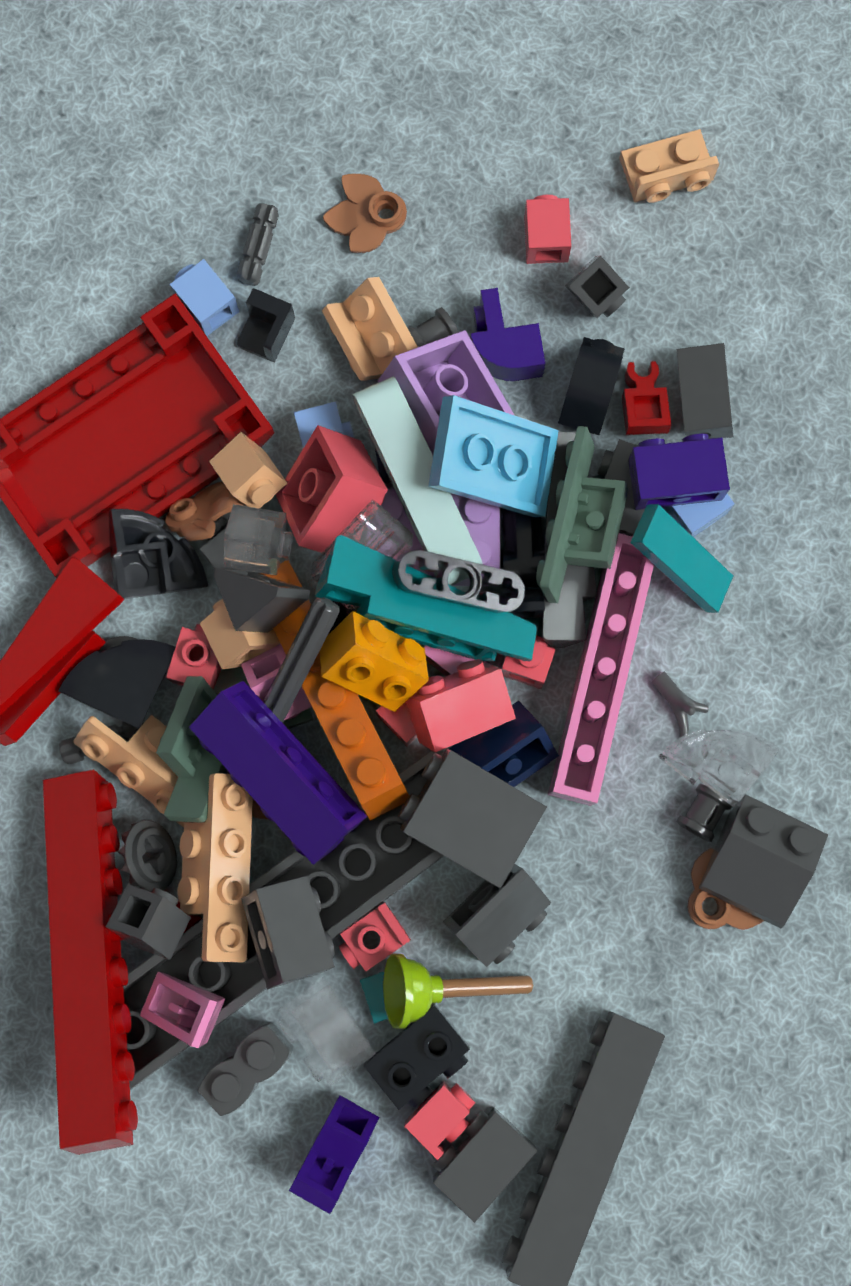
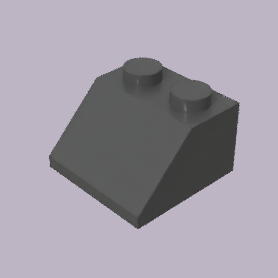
(763, 861)
(496, 916)

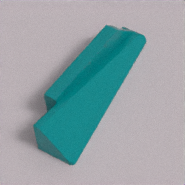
(365, 579)

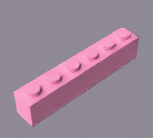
(602, 676)

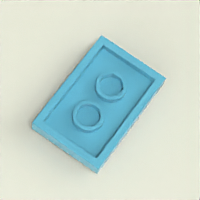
(493, 457)

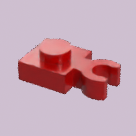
(643, 405)

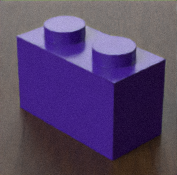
(678, 471)

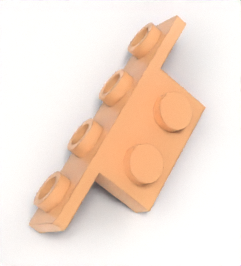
(131, 761)
(219, 870)

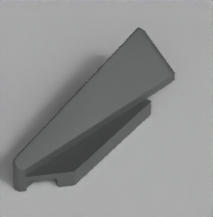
(565, 620)

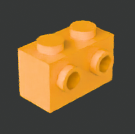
(373, 661)

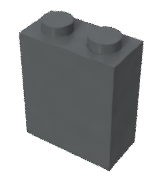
(471, 816)

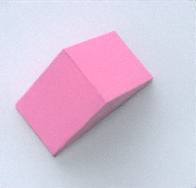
(182, 1009)

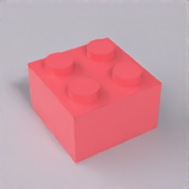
(328, 488)

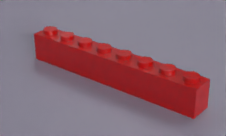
(87, 966)

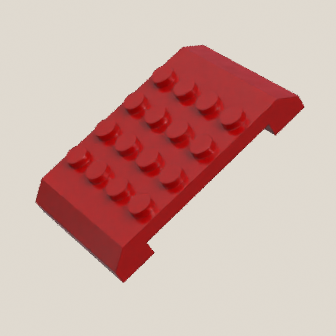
(122, 435)

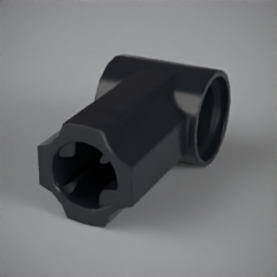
(522, 546)

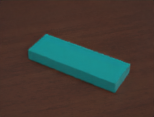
(682, 558)

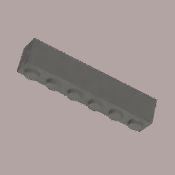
(585, 1153)

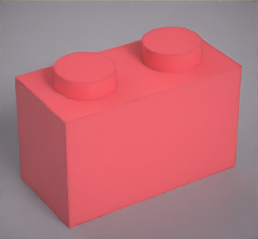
(460, 705)

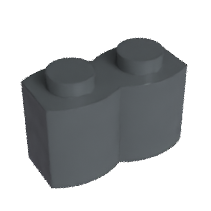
(237, 1076)

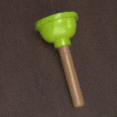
(412, 990)

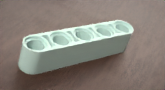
(409, 468)

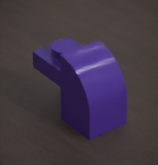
(507, 352)
(334, 1154)

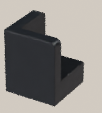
(266, 325)

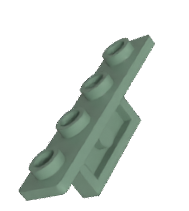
(585, 519)
(183, 750)

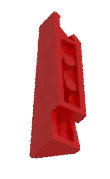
(51, 646)

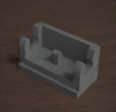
(705, 391)

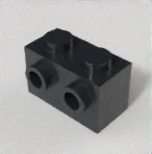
(417, 1058)

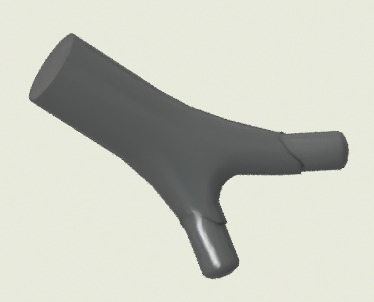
(679, 702)

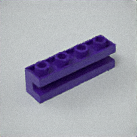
(277, 771)

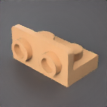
(668, 166)
(369, 329)

